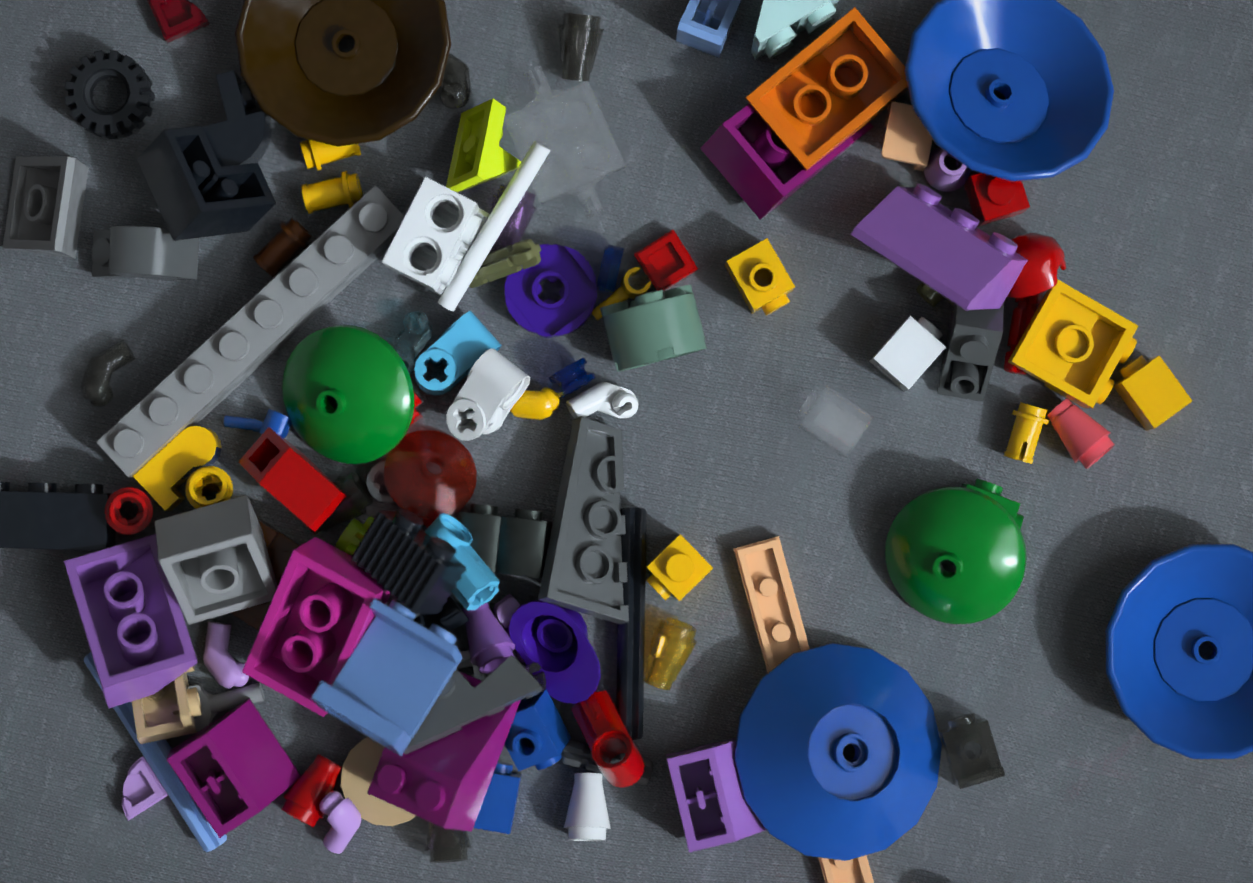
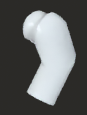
(605, 399)

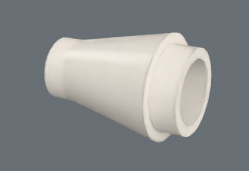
(587, 809)

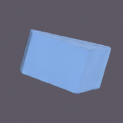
(707, 24)

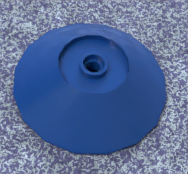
(1032, 55)
(1154, 656)
(795, 743)

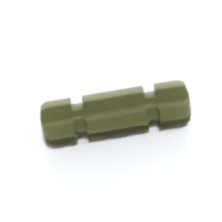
(507, 261)

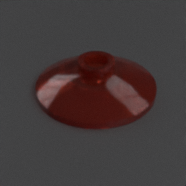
(425, 492)

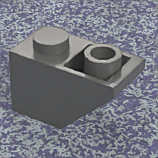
(970, 352)

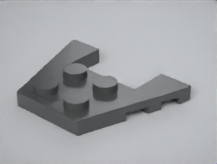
(462, 703)

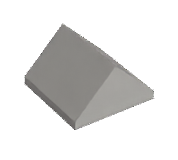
(46, 205)

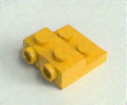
(1074, 345)

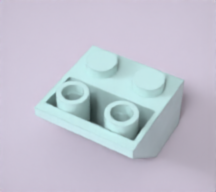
(784, 19)

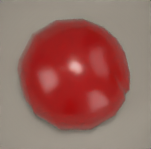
(1041, 269)

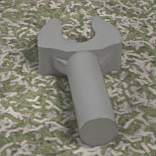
(224, 701)

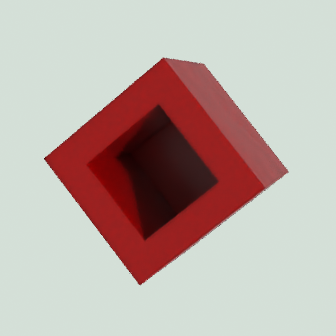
(995, 198)

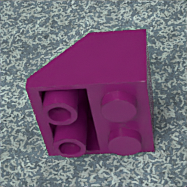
(233, 767)

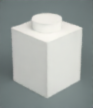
(909, 352)

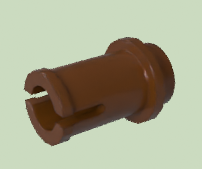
(283, 247)

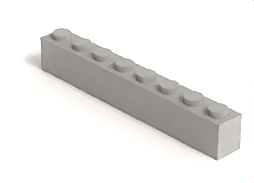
(254, 332)

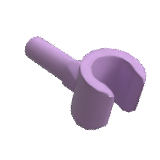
(503, 611)

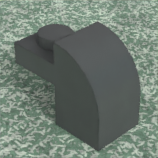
(143, 254)

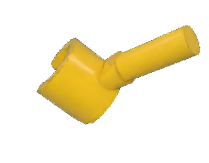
(622, 293)

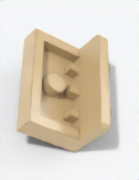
(168, 711)

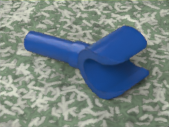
(273, 419)

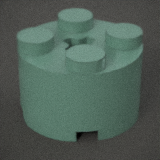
(653, 328)

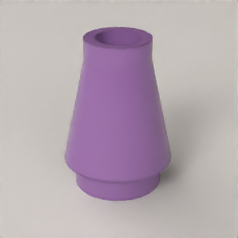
(487, 639)

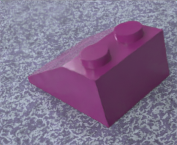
(760, 163)
(449, 776)

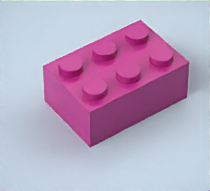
(313, 622)

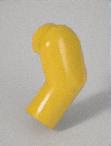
(536, 404)

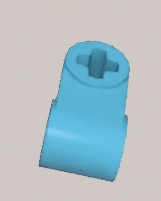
(457, 350)

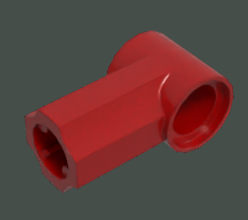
(608, 738)

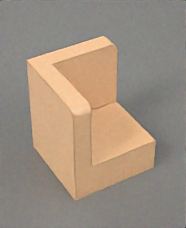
(905, 137)

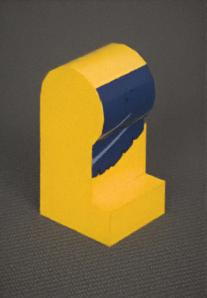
(174, 464)

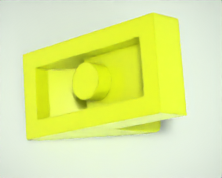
(477, 149)

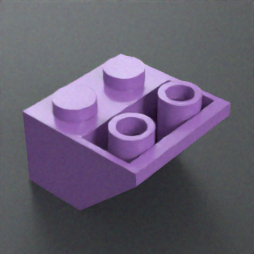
(711, 796)

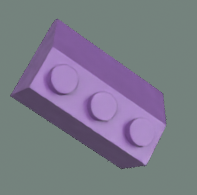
(942, 247)
(130, 620)

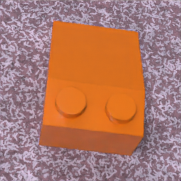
(830, 89)

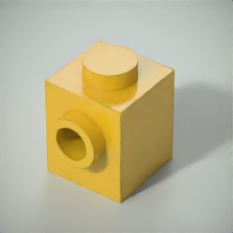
(761, 278)
(677, 569)

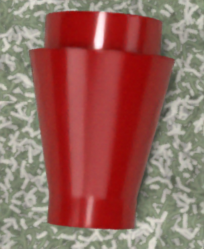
(128, 525)
(309, 790)

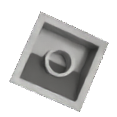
(216, 559)

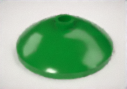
(364, 379)
(973, 535)

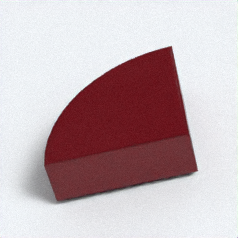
(177, 17)

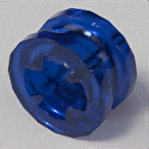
(572, 378)

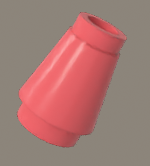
(1080, 433)

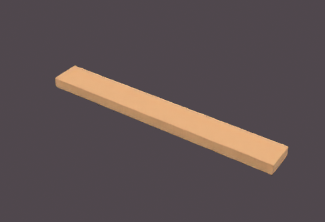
(779, 636)

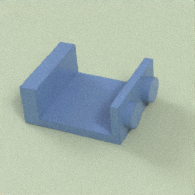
(391, 677)

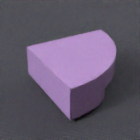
(141, 789)

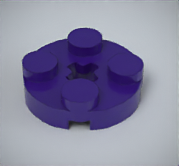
(577, 295)

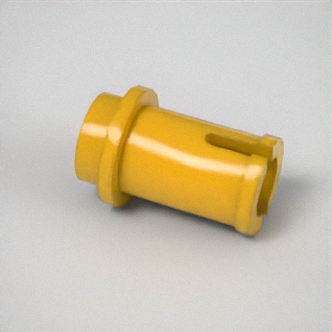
(319, 153)
(332, 192)
(1025, 432)

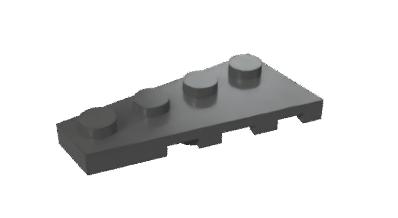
(585, 545)

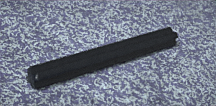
(632, 634)

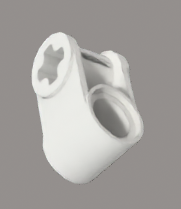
(486, 396)

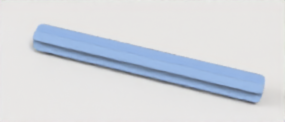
(156, 756)

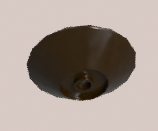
(335, 96)

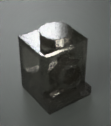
(966, 770)

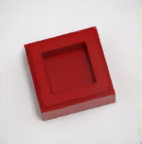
(666, 261)

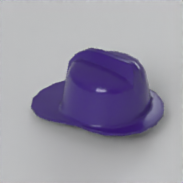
(559, 644)

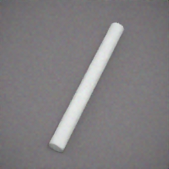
(494, 225)

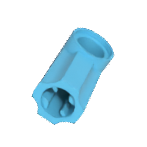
(478, 582)

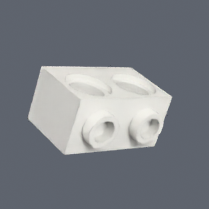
(420, 231)

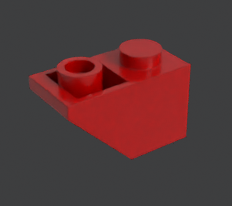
(292, 479)

